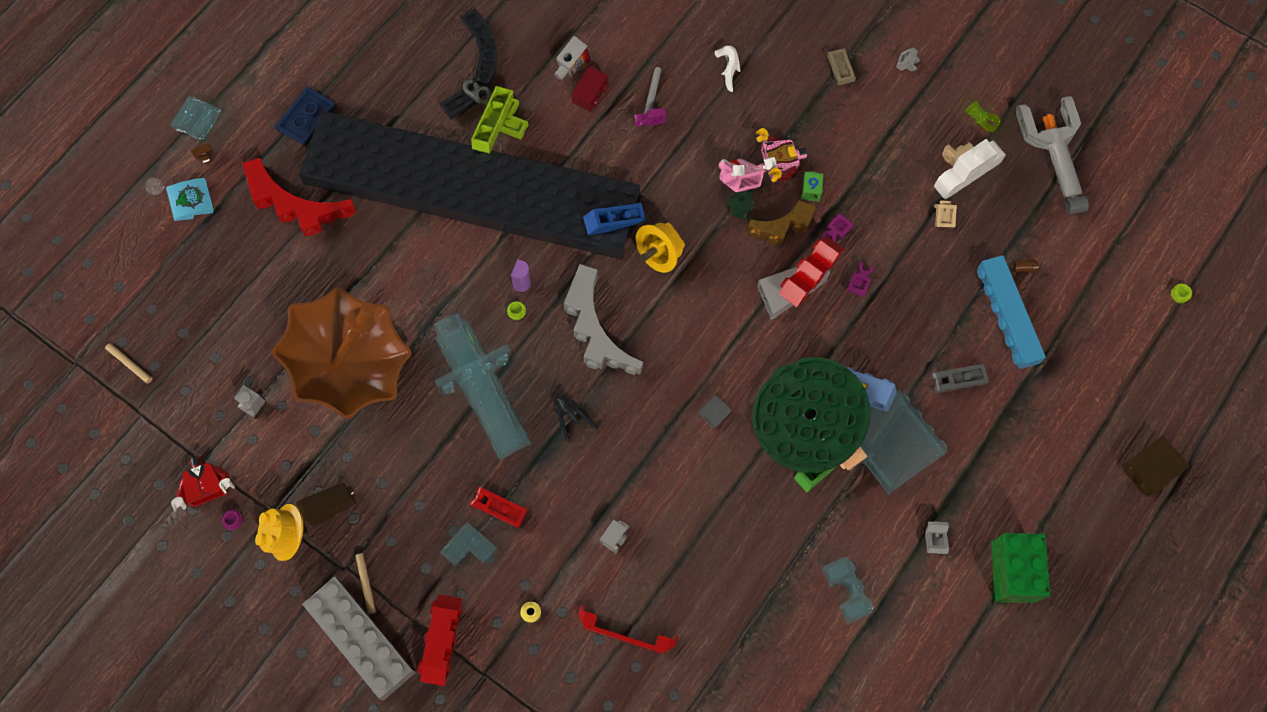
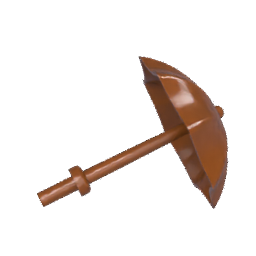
(341, 352)

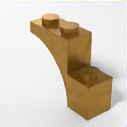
(776, 230)

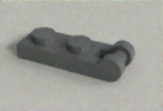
(960, 378)

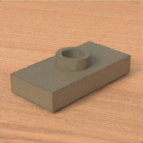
(841, 66)

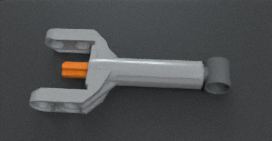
(1056, 142)

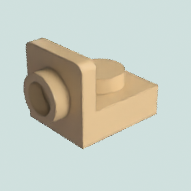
(951, 155)
(945, 214)

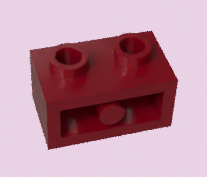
(590, 88)

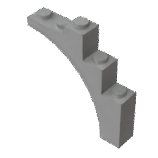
(600, 347)

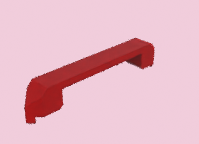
(662, 644)

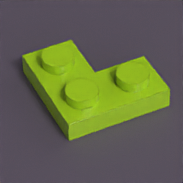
(513, 125)

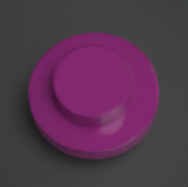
(232, 520)

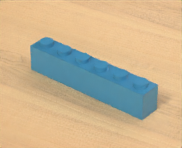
(1010, 312)

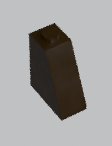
(326, 503)

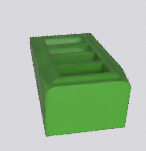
(807, 480)

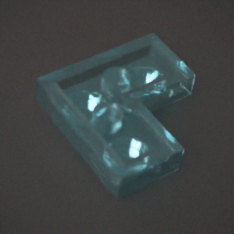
(466, 541)

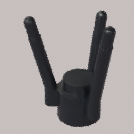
(565, 406)

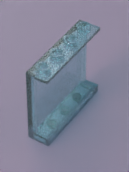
(900, 443)

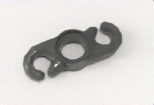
(474, 94)

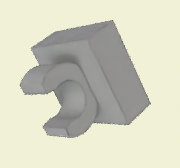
(908, 59)

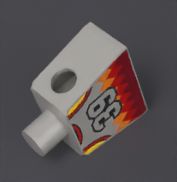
(572, 59)

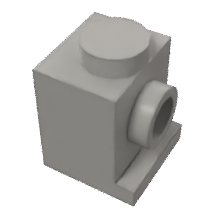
(249, 401)
(614, 535)

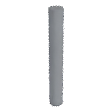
(653, 88)

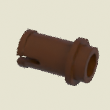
(1025, 266)

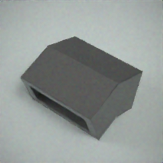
(714, 412)

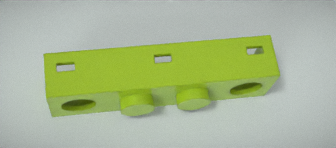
(492, 120)

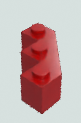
(811, 271)
(440, 640)

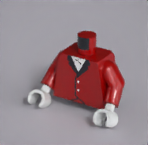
(201, 484)

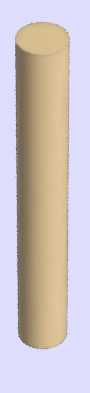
(128, 363)
(365, 583)

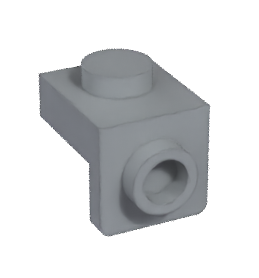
(937, 537)

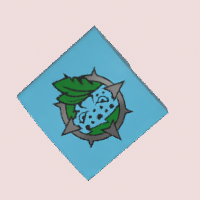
(189, 199)

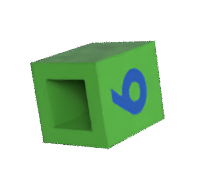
(812, 186)

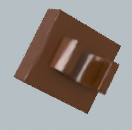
(203, 153)

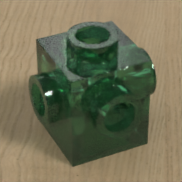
(740, 204)

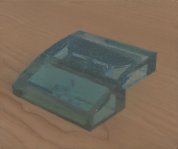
(195, 118)

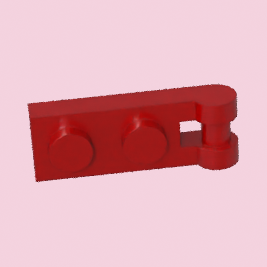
(499, 507)

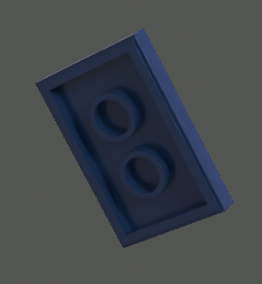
(303, 116)

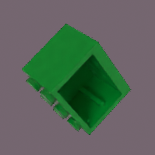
(1020, 568)

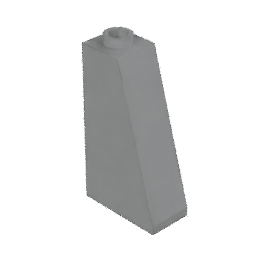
(770, 287)

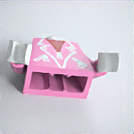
(743, 175)

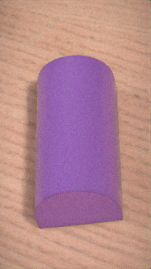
(521, 276)

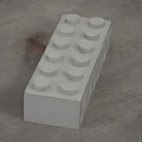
(359, 638)

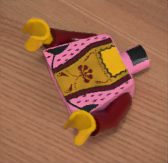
(785, 155)

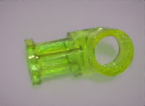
(981, 117)

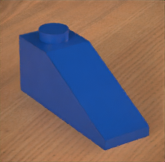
(613, 218)

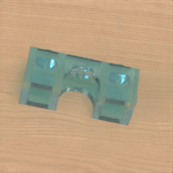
(843, 573)

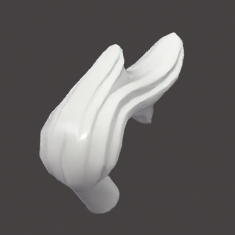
(732, 64)

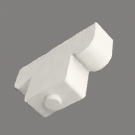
(969, 168)

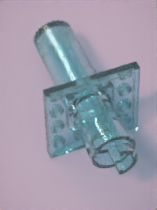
(477, 379)

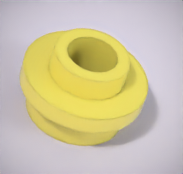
(530, 618)

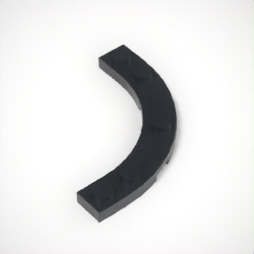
(486, 64)

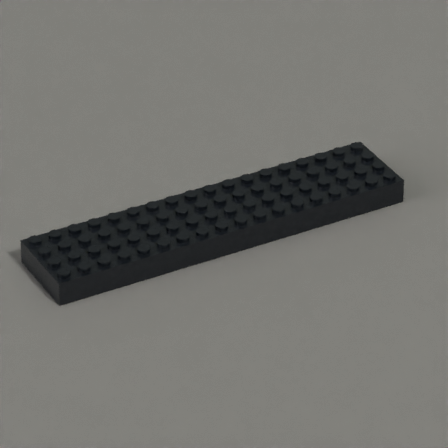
(464, 183)

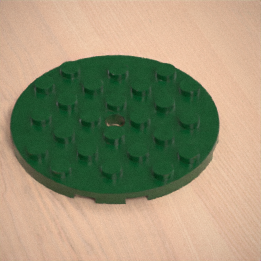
(827, 438)

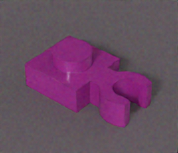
(653, 117)
(838, 228)
(860, 282)

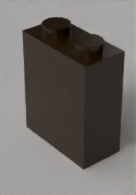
(1155, 466)

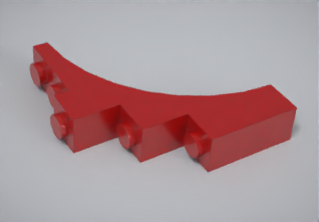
(287, 206)

